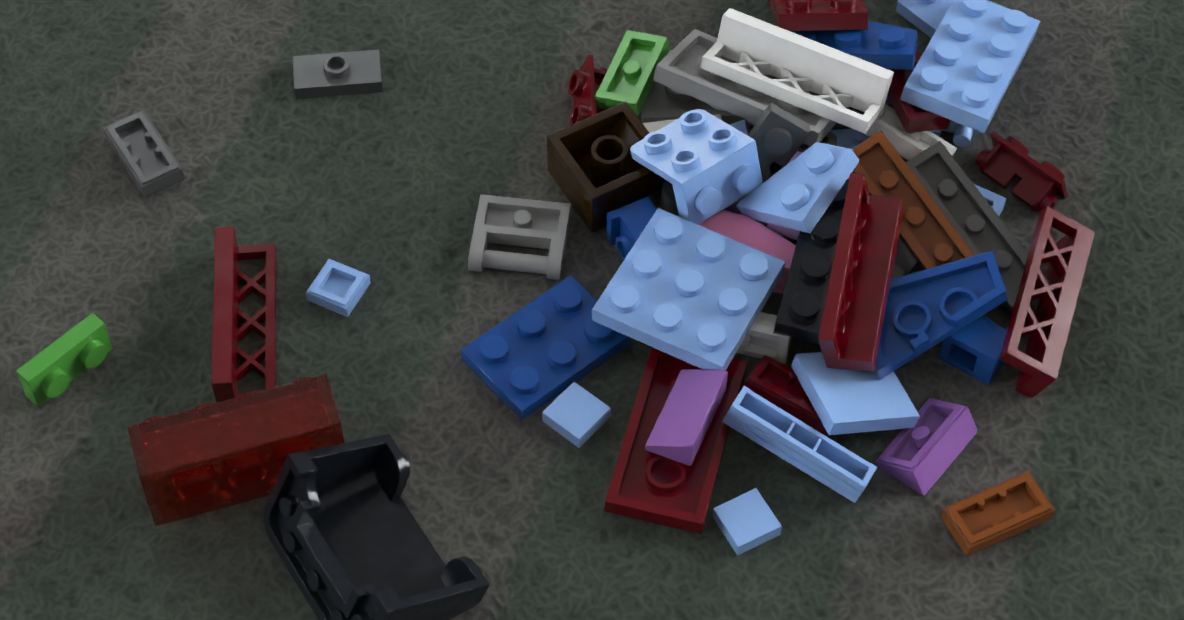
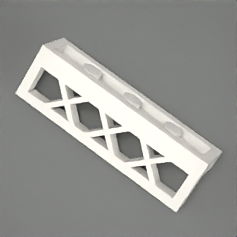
(801, 67)

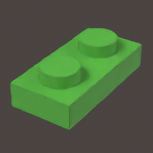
(632, 71)
(65, 359)

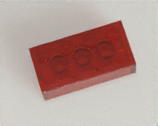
(230, 447)

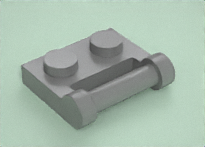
(524, 225)

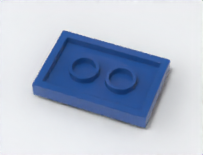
(543, 348)

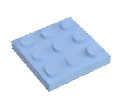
(688, 291)

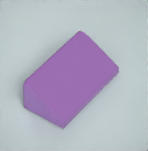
(687, 414)
(925, 452)

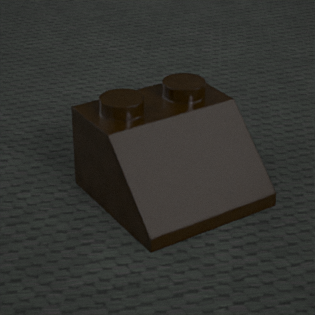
(596, 164)

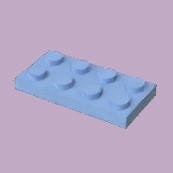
(970, 62)

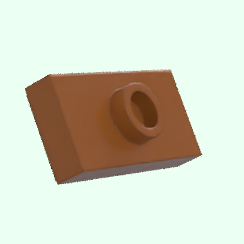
(997, 513)

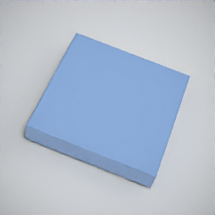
(853, 399)

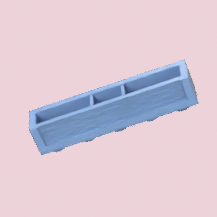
(799, 444)

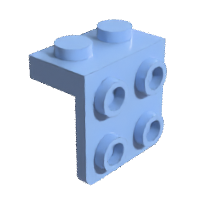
(703, 161)

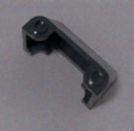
(356, 542)

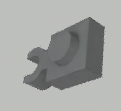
(777, 137)

